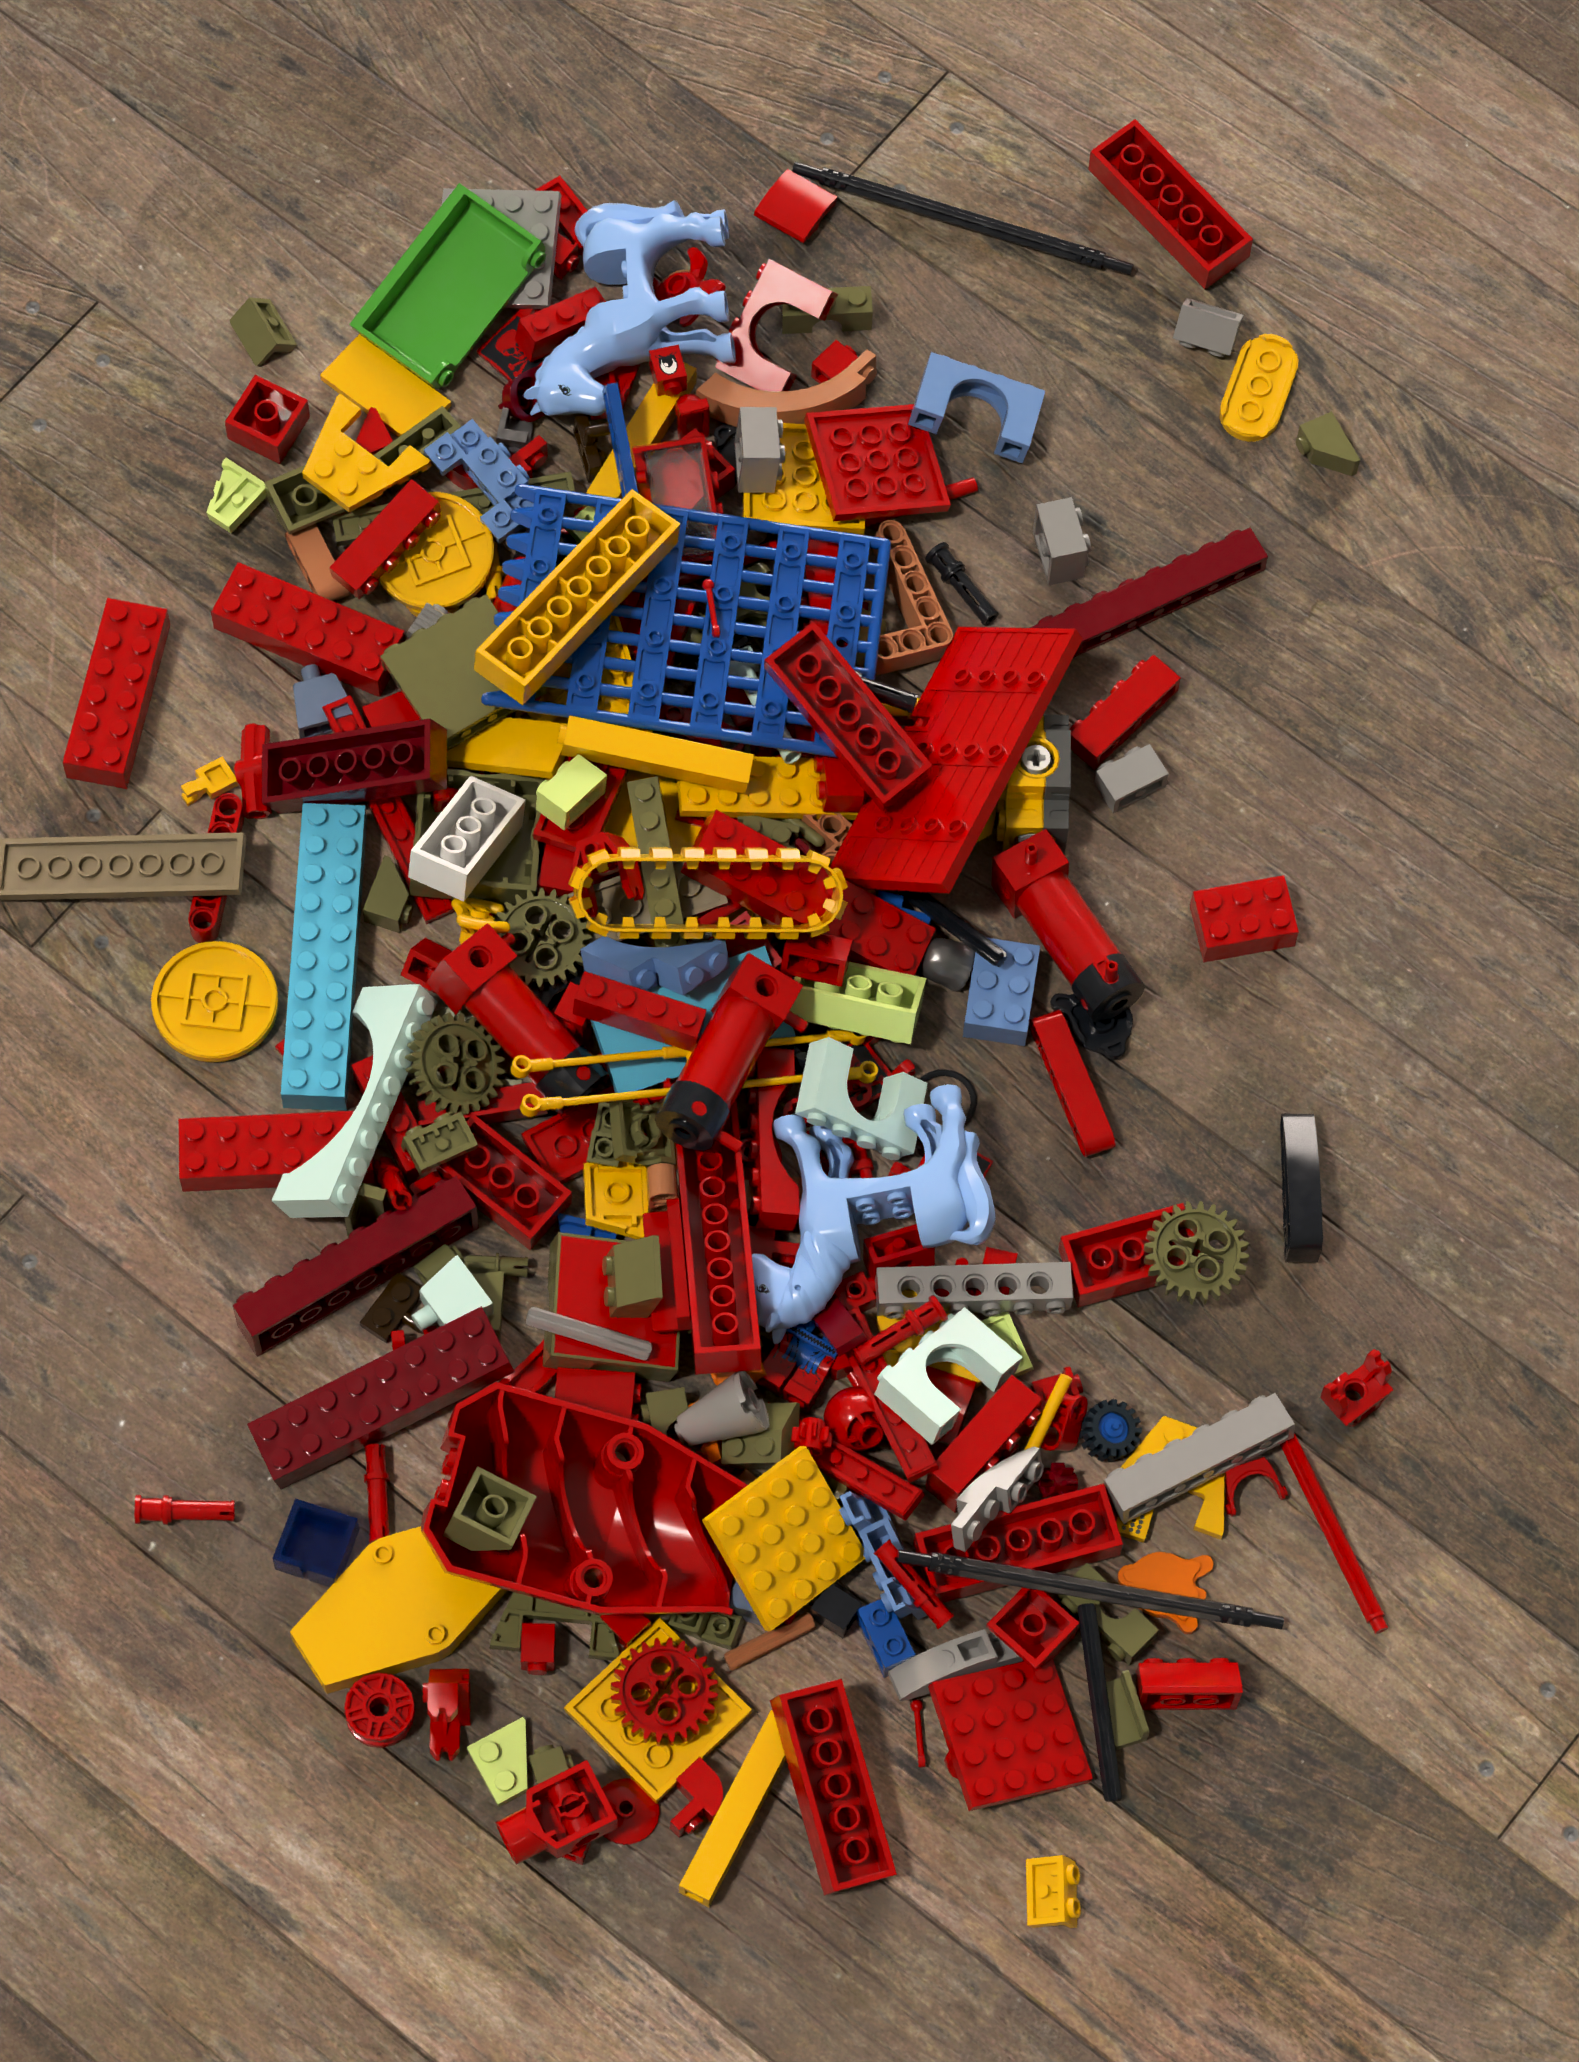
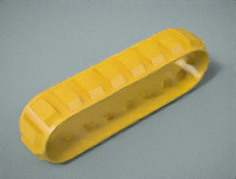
(723, 928)

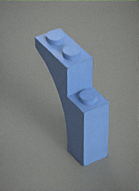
(645, 967)

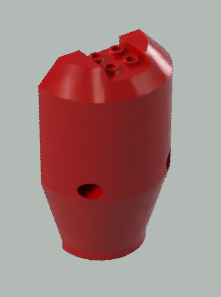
(595, 1519)

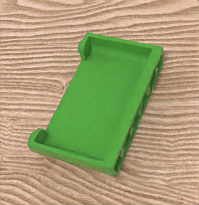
(449, 287)

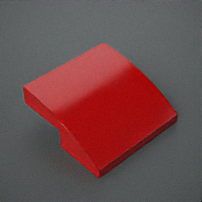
(795, 205)

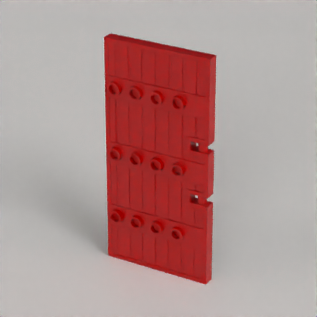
(973, 733)

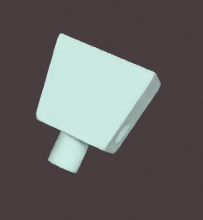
(450, 1296)

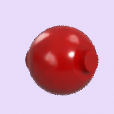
(853, 1419)

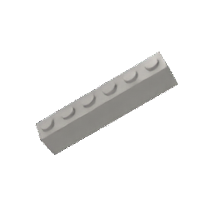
(1198, 1457)

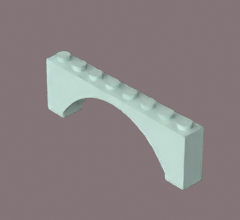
(333, 1176)

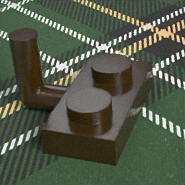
(586, 438)
(392, 1308)

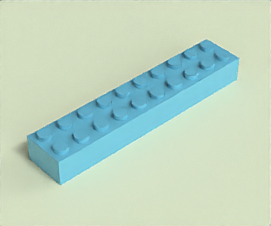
(324, 957)

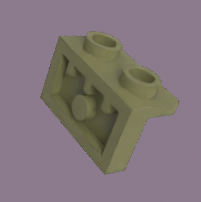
(439, 1142)

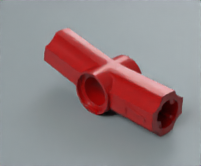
(249, 770)

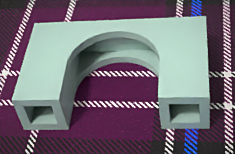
(826, 1101)
(959, 1341)

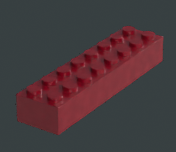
(355, 1265)
(380, 1398)

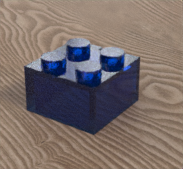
(315, 1543)

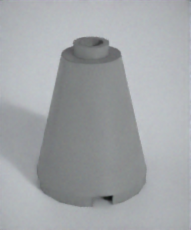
(724, 1413)

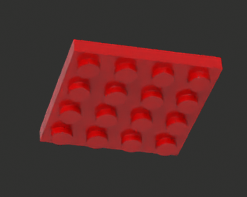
(876, 463)
(1009, 1733)

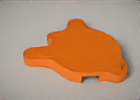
(1170, 1575)

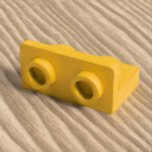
(1052, 1892)

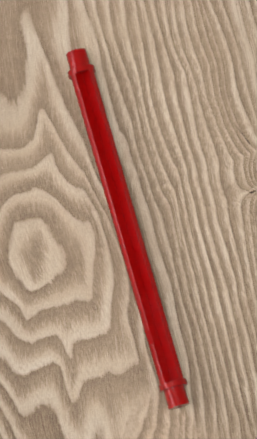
(1334, 1535)

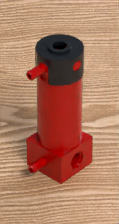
(1036, 884)
(482, 981)
(743, 1021)

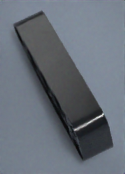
(1300, 1188)

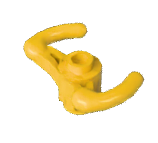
(474, 914)

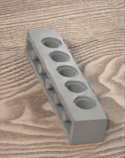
(988, 1278)

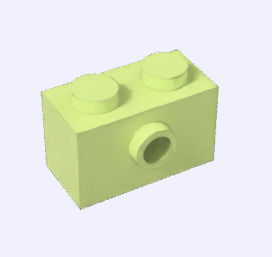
(570, 791)

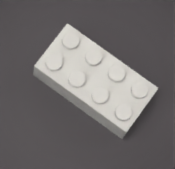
(466, 838)

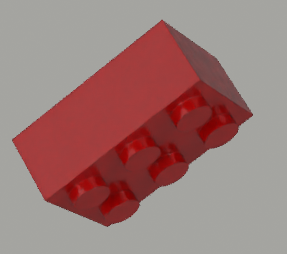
(1244, 918)

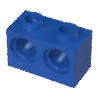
(884, 1636)

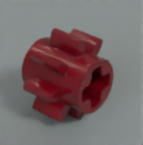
(1057, 1480)

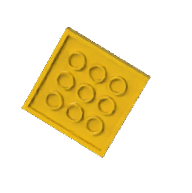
(800, 493)
(784, 1538)
(650, 1765)

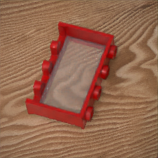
(681, 476)

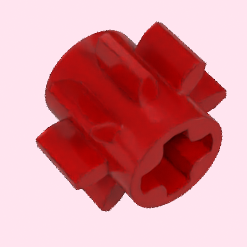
(813, 1435)

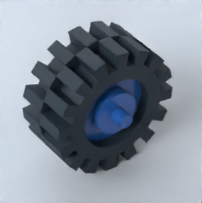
(1110, 1430)

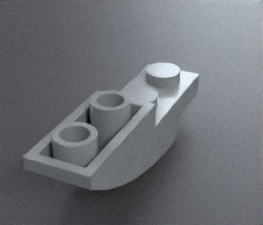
(994, 1490)
(951, 1659)

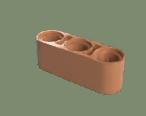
(314, 561)

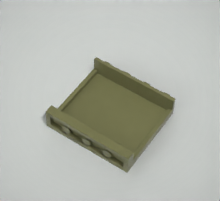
(439, 672)

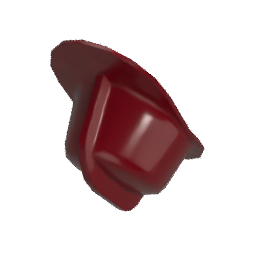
(514, 396)

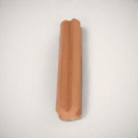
(769, 1641)

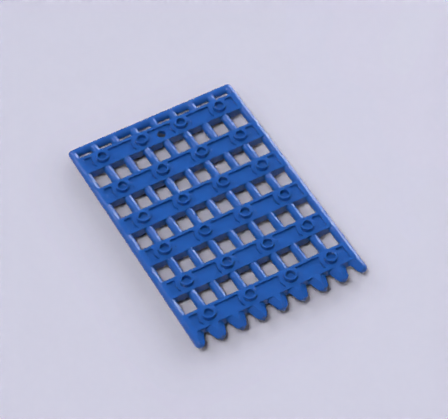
(658, 616)

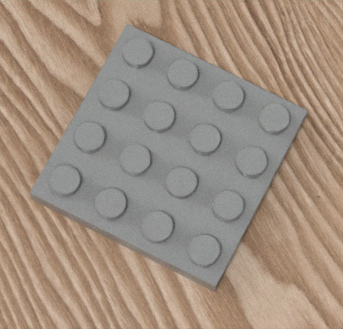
(539, 215)

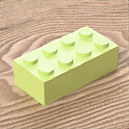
(868, 1003)

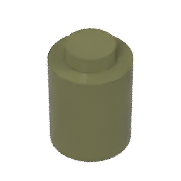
(435, 1262)

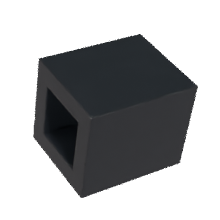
(835, 1610)

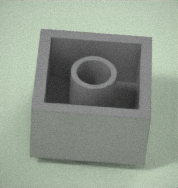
(758, 449)
(1061, 540)

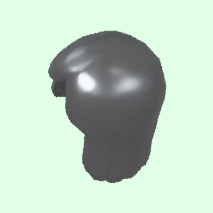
(947, 963)

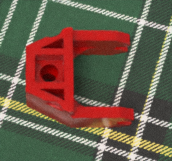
(630, 878)
(1369, 1381)
(448, 1708)

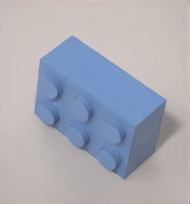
(1002, 995)

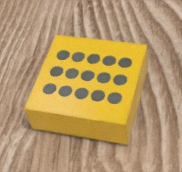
(1135, 1528)

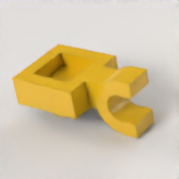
(212, 779)

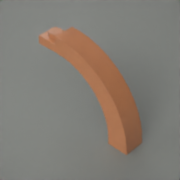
(837, 393)

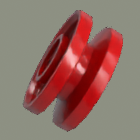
(375, 1690)

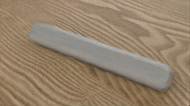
(588, 1333)

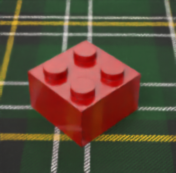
(267, 419)

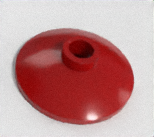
(640, 1821)

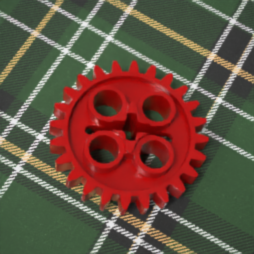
(689, 1707)

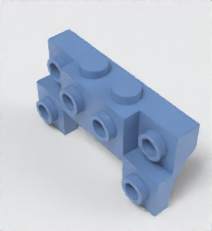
(489, 469)
(875, 1529)

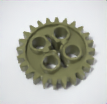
(566, 950)
(454, 1064)
(1186, 1278)

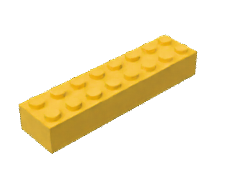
(576, 597)

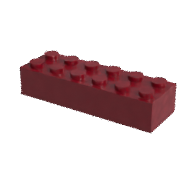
(355, 765)

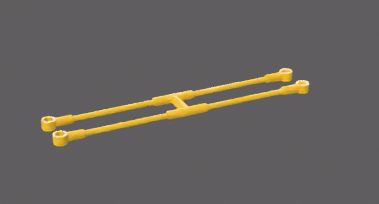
(668, 1052)

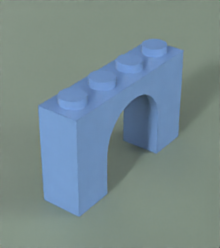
(1014, 401)

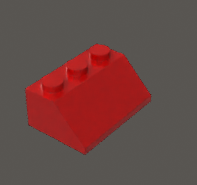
(1188, 1684)

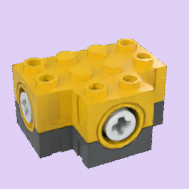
(1039, 787)

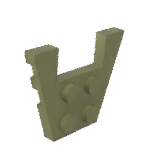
(521, 1606)

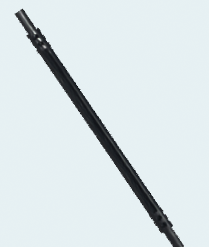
(962, 218)
(1089, 1589)

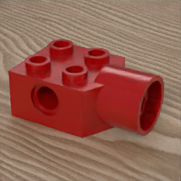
(559, 1816)

